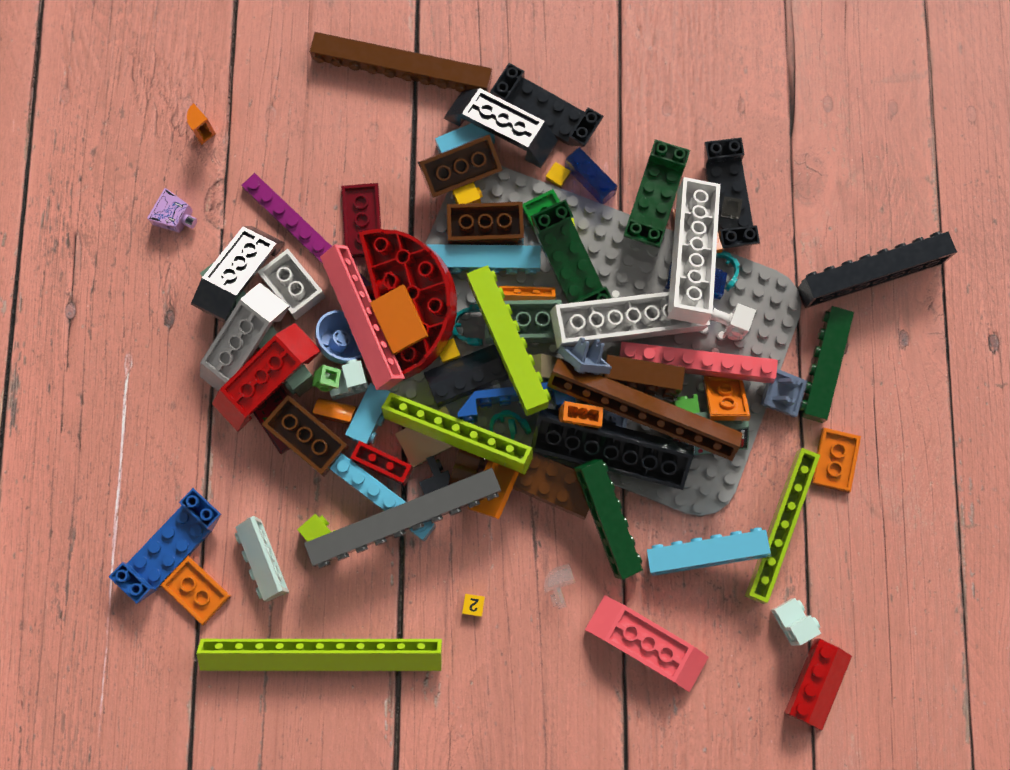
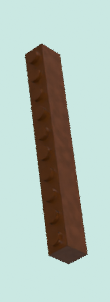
(399, 63)
(646, 410)

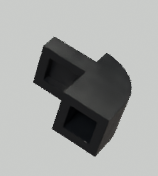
(438, 479)

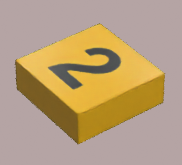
(473, 605)

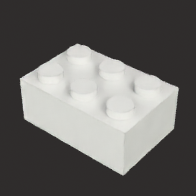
(291, 283)

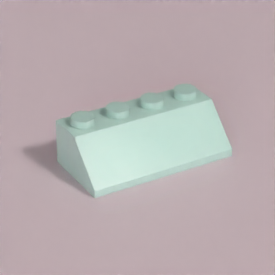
(261, 559)

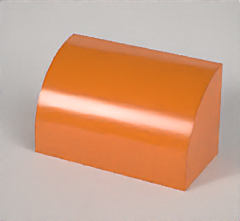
(199, 124)
(334, 411)
(581, 414)

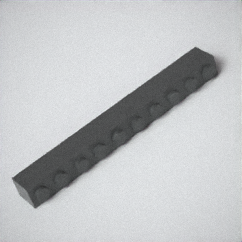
(403, 517)

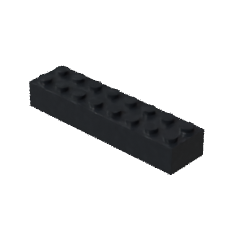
(876, 269)
(620, 448)

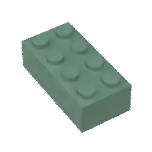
(533, 320)

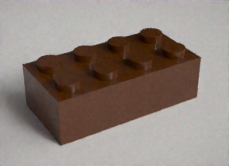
(460, 166)
(485, 223)
(647, 376)
(305, 435)
(553, 485)

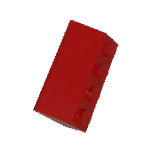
(818, 683)

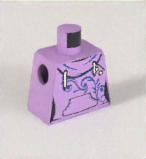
(171, 213)

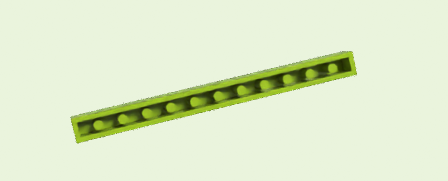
(320, 655)

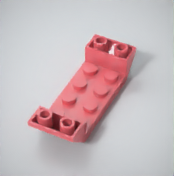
(647, 642)

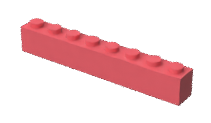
(361, 319)
(705, 362)

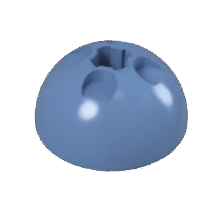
(335, 338)

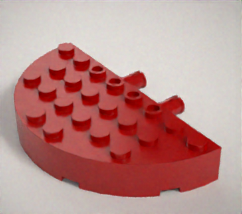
(402, 259)

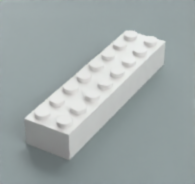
(694, 251)
(617, 320)

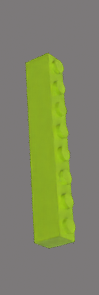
(507, 340)
(457, 433)
(783, 525)

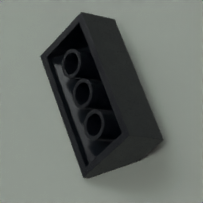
(466, 375)

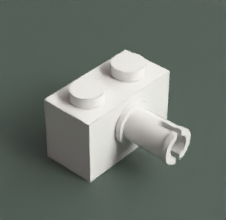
(737, 322)

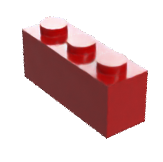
(381, 463)

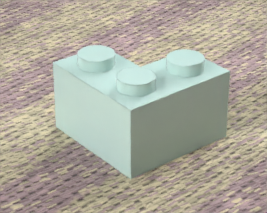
(352, 380)
(794, 622)

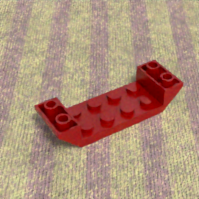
(264, 375)

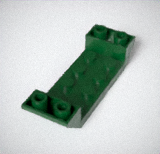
(656, 193)
(567, 254)

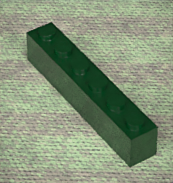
(827, 364)
(609, 519)

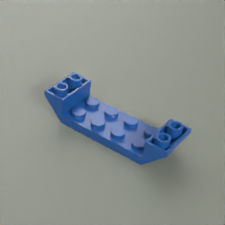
(504, 397)
(167, 547)

